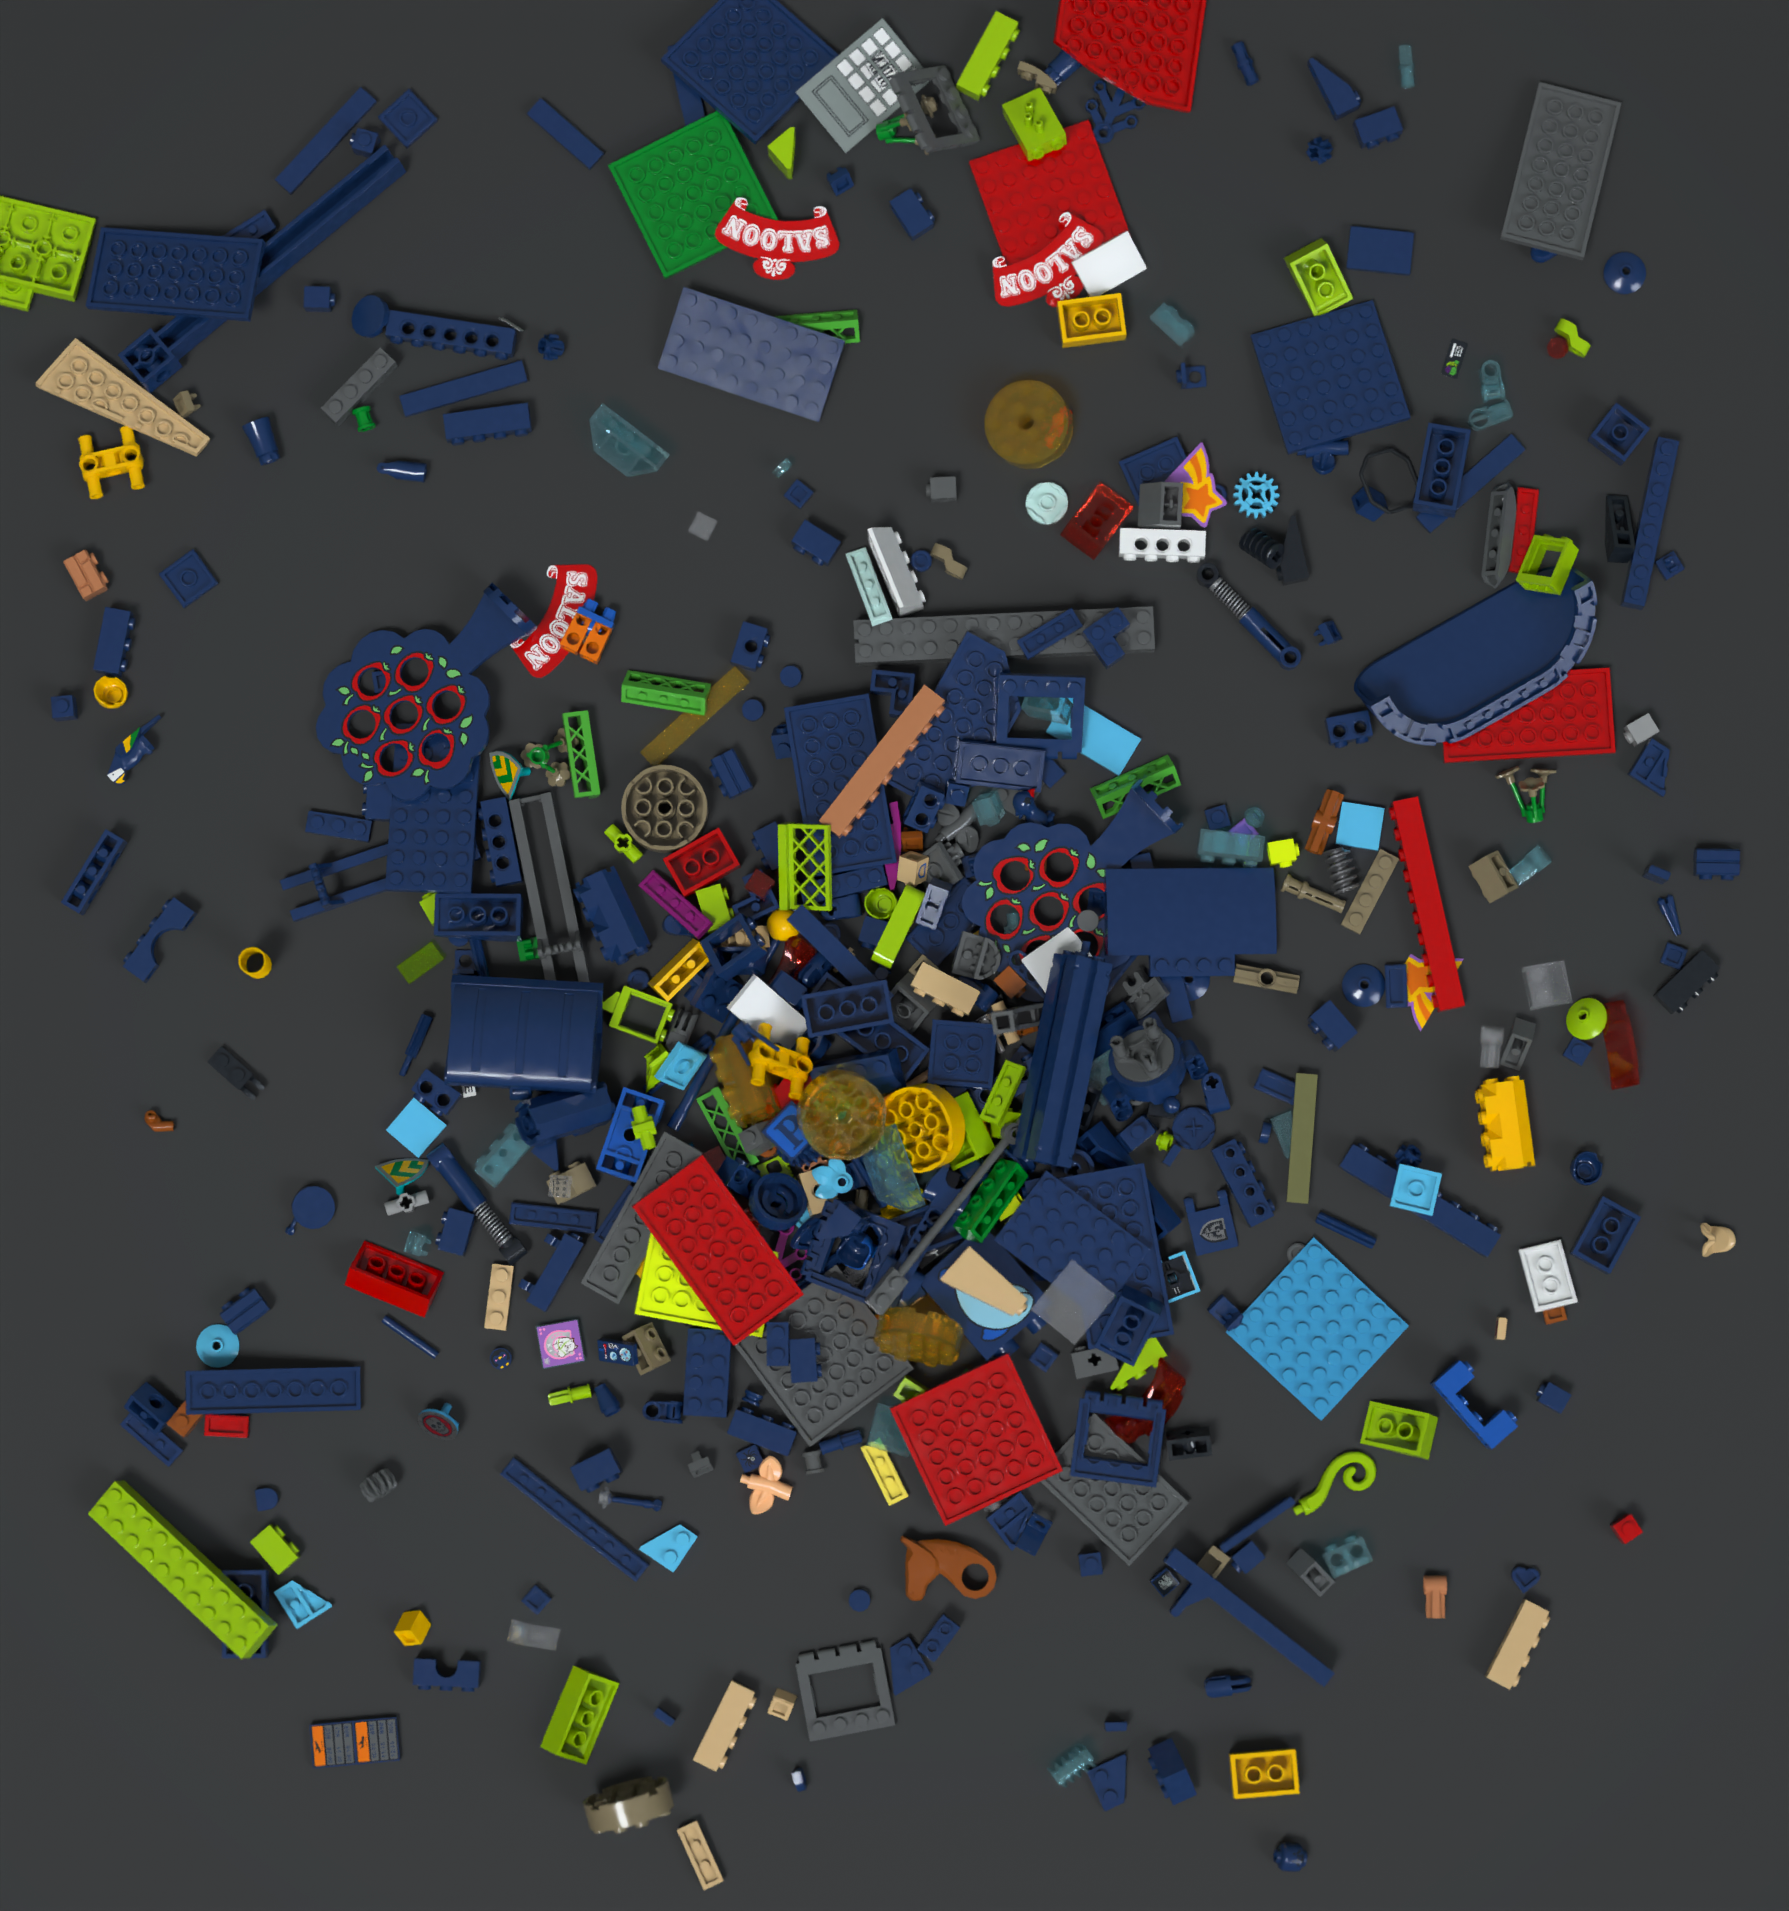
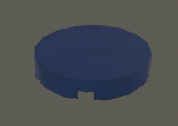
(370, 316)
(1193, 1128)
(313, 1207)

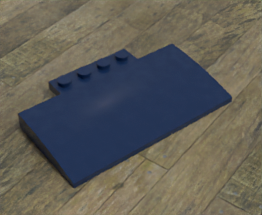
(1190, 917)

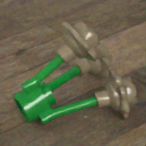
(887, 129)

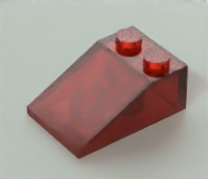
(1097, 521)

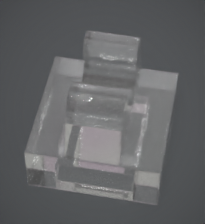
(702, 526)

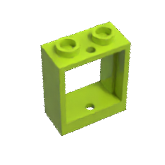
(1554, 585)
(621, 1008)

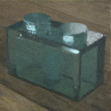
(1048, 708)

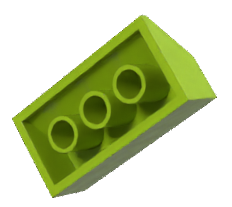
(579, 1715)

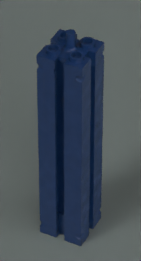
(1062, 1058)

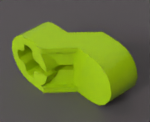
(1569, 331)

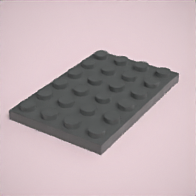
(1118, 1513)

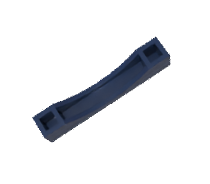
(1107, 1151)

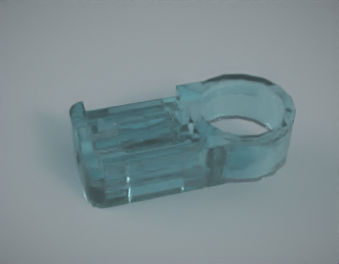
(1494, 414)

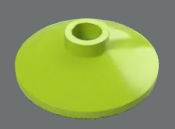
(1592, 1024)

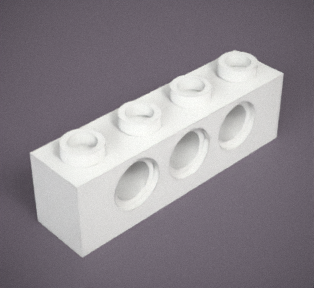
(1151, 537)

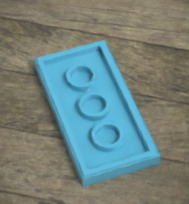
(1101, 740)

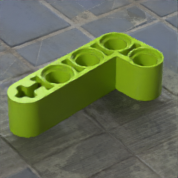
(898, 926)

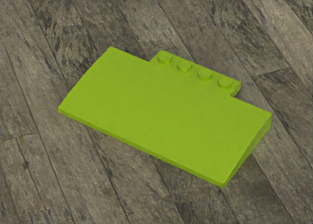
(41, 252)

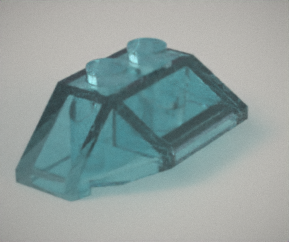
(624, 444)
(892, 1172)

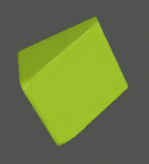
(610, 1004)

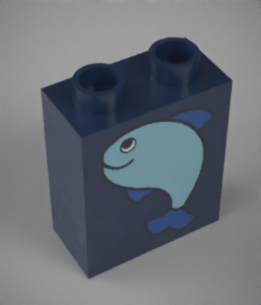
(984, 1326)

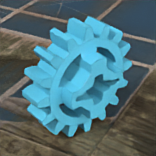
(1262, 489)

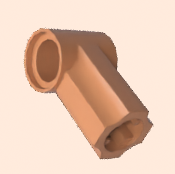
(1435, 1590)

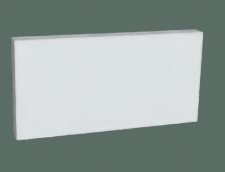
(760, 1004)

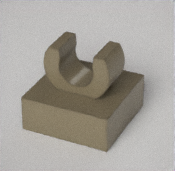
(184, 403)

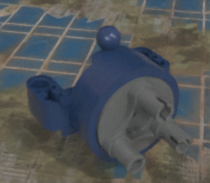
(1149, 1067)

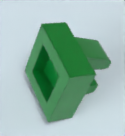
(528, 949)

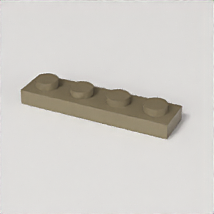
(1369, 891)

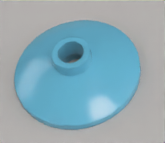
(228, 1350)

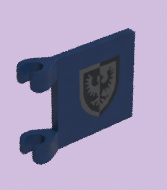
(1212, 1227)

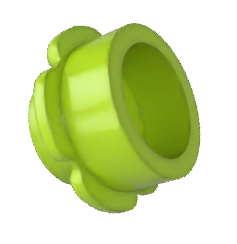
(1164, 1141)

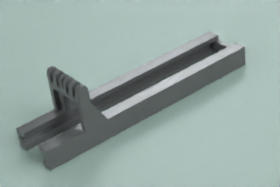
(575, 944)

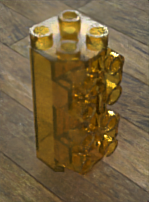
(747, 1102)

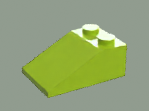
(1318, 277)
(1399, 1430)

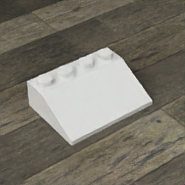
(895, 571)

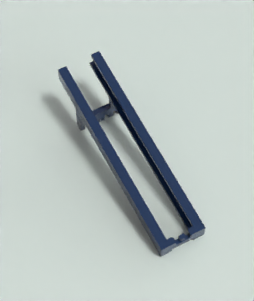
(328, 903)
(1204, 1586)

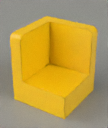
(412, 1628)

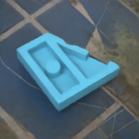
(670, 1547)
(300, 1603)

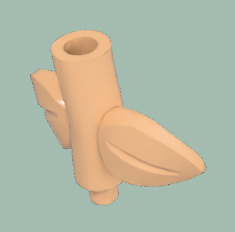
(766, 1485)

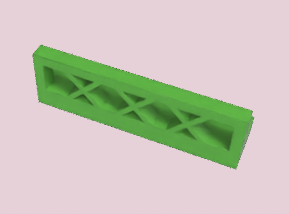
(828, 320)
(664, 695)
(588, 756)
(1150, 773)
(736, 1130)

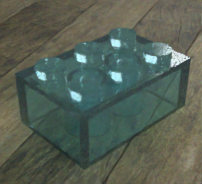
(1230, 847)

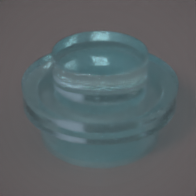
(1254, 817)

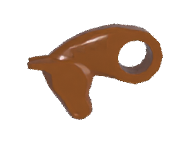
(936, 1556)

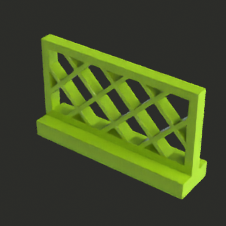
(787, 866)

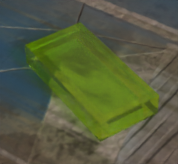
(420, 963)

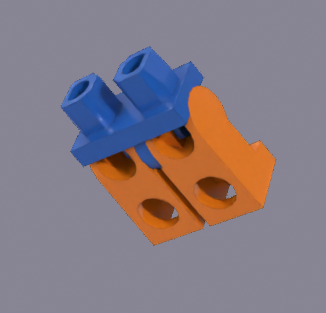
(593, 626)

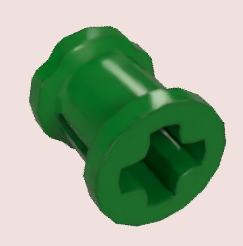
(364, 418)

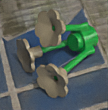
(538, 756)
(1534, 810)

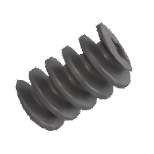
(1341, 870)

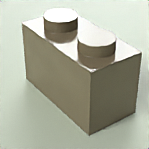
(1493, 876)

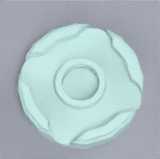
(1046, 503)

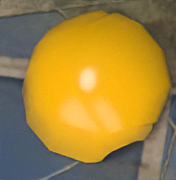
(110, 692)
(779, 927)

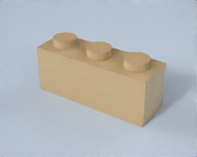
(944, 990)

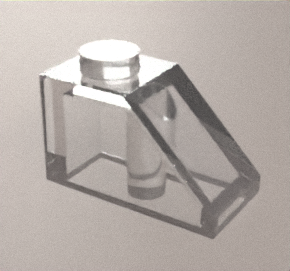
(533, 1635)

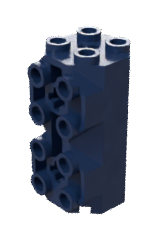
(612, 916)
(562, 1114)

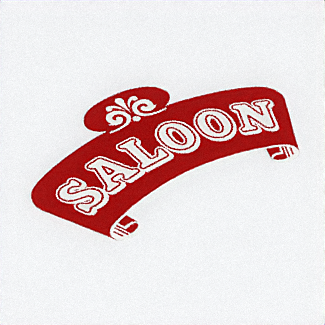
(777, 241)
(1049, 269)
(542, 649)

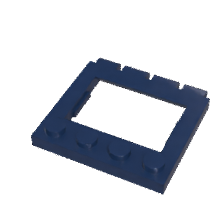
(1042, 686)
(820, 1251)
(1113, 1469)

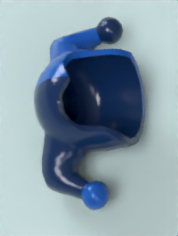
(856, 1250)

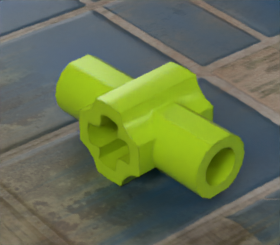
(615, 836)
(644, 1127)

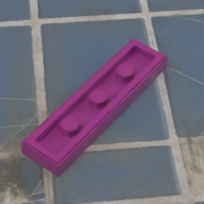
(675, 904)

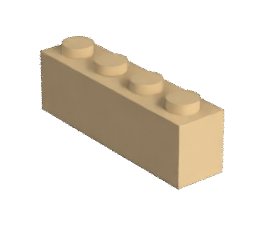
(1517, 1643)
(724, 1725)

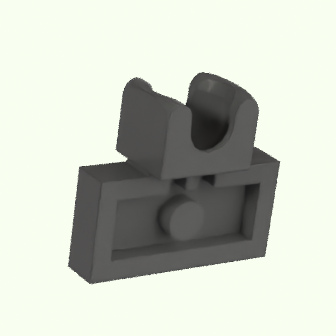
(1145, 994)

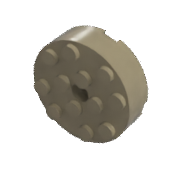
(664, 831)
(628, 1804)

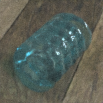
(1072, 1766)

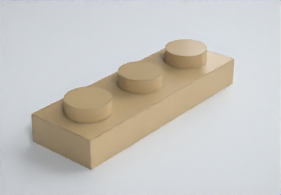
(499, 1297)
(700, 1855)

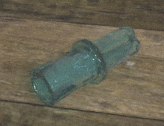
(1406, 66)

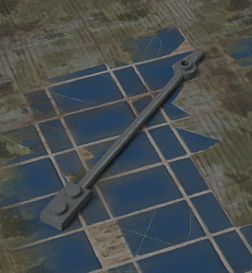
(893, 1281)

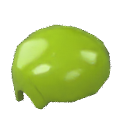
(880, 903)

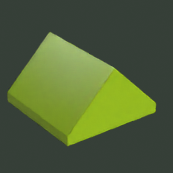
(782, 152)

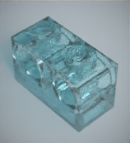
(1348, 1561)

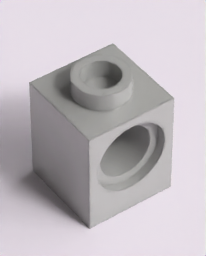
(1640, 730)

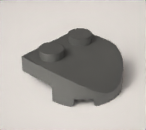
(975, 957)

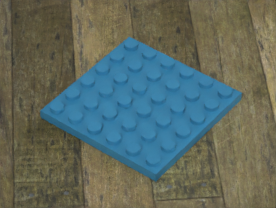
(1317, 1329)

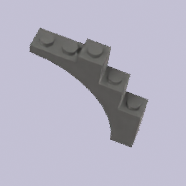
(1016, 1018)

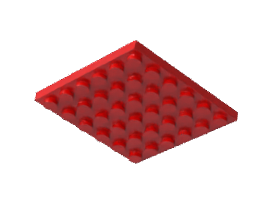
(1030, 196)
(976, 1439)

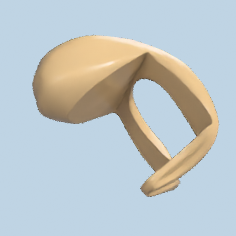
(1719, 1239)

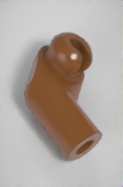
(156, 1123)

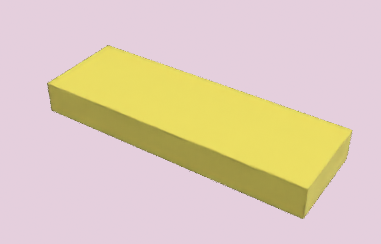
(885, 1474)

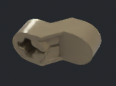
(945, 555)

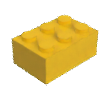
(1091, 320)
(1264, 1773)

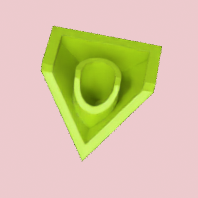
(654, 1060)

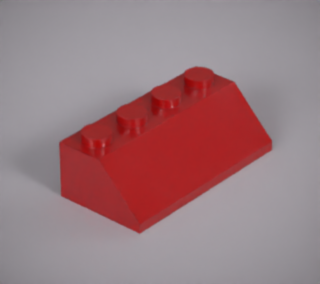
(394, 1278)

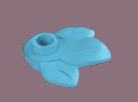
(828, 1179)

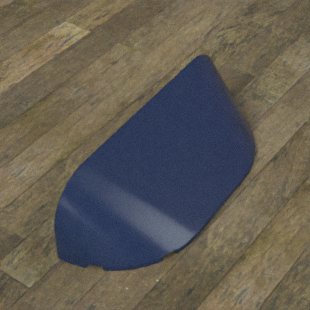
(1481, 662)

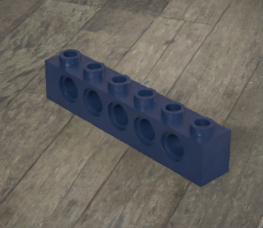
(399, 320)

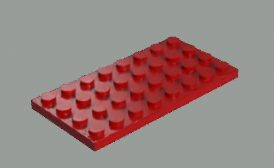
(1562, 722)
(717, 1250)

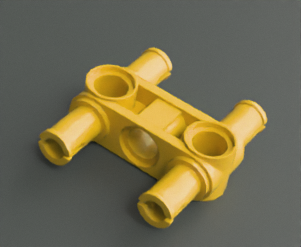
(111, 462)
(784, 1063)

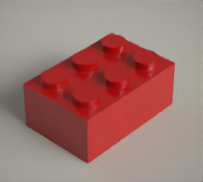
(701, 862)

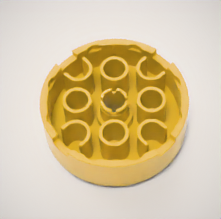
(928, 1125)

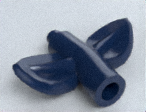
(1323, 458)

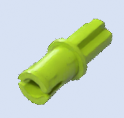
(569, 1395)

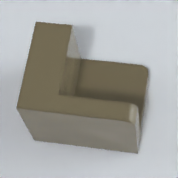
(1213, 1561)

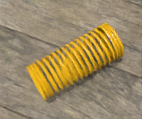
(246, 953)

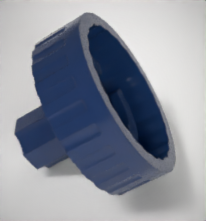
(770, 1208)

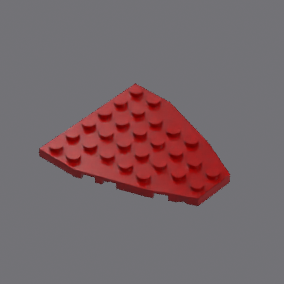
(1136, 45)

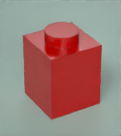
(1626, 1528)

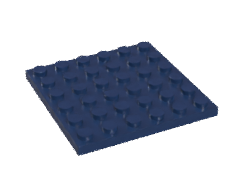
(749, 62)
(1330, 377)

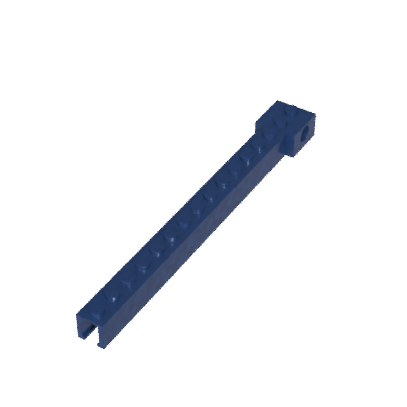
(156, 356)

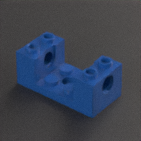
(624, 1157)
(1492, 1430)

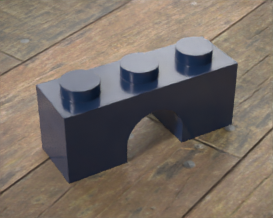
(427, 1675)

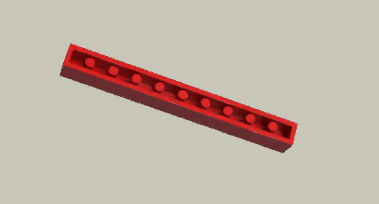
(1427, 904)

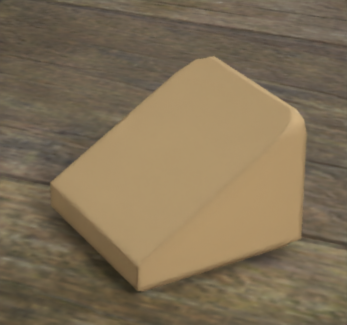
(782, 1704)

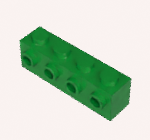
(990, 1200)

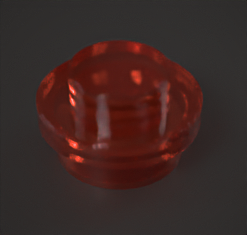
(1557, 348)

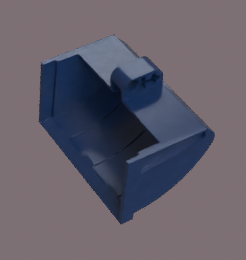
(524, 1035)

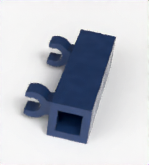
(555, 1272)

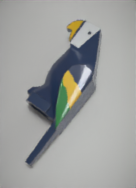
(130, 752)

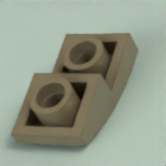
(1043, 81)

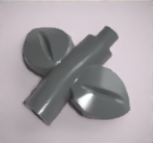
(958, 826)

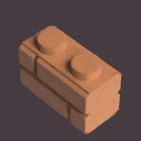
(86, 575)

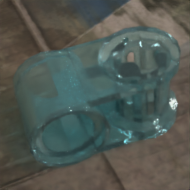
(1491, 383)

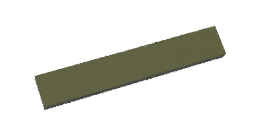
(1301, 1138)

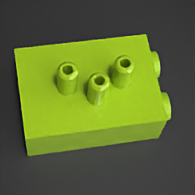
(1034, 124)

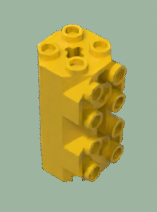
(1505, 1124)

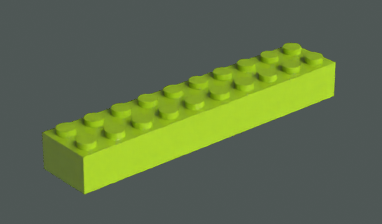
(182, 1569)

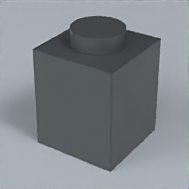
(942, 489)

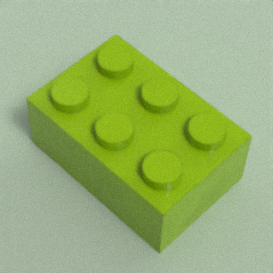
(977, 1140)

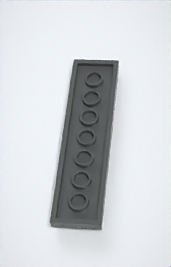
(628, 1237)

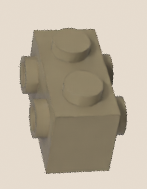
(648, 1348)

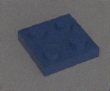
(715, 995)

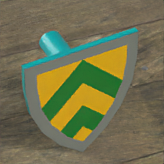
(507, 771)
(402, 1171)

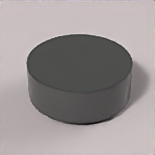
(1087, 920)

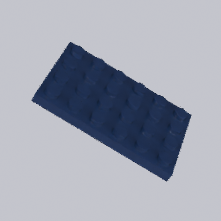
(1061, 1227)

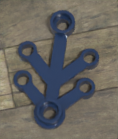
(1112, 110)

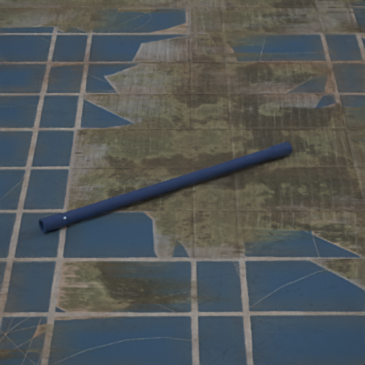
(681, 1112)

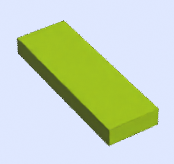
(1002, 1093)

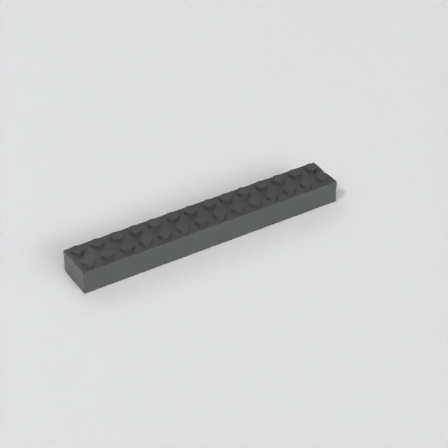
(937, 637)

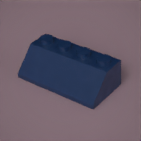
(878, 1067)

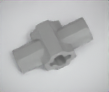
(395, 1206)

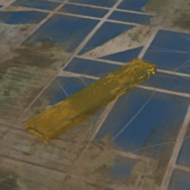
(689, 723)

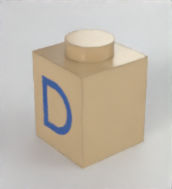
(912, 868)

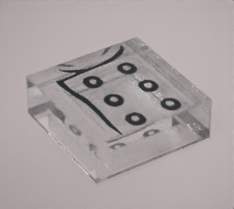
(560, 1186)

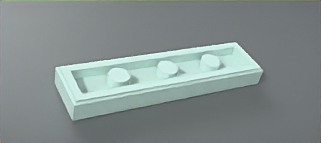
(869, 586)

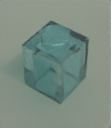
(988, 808)

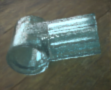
(1533, 862)

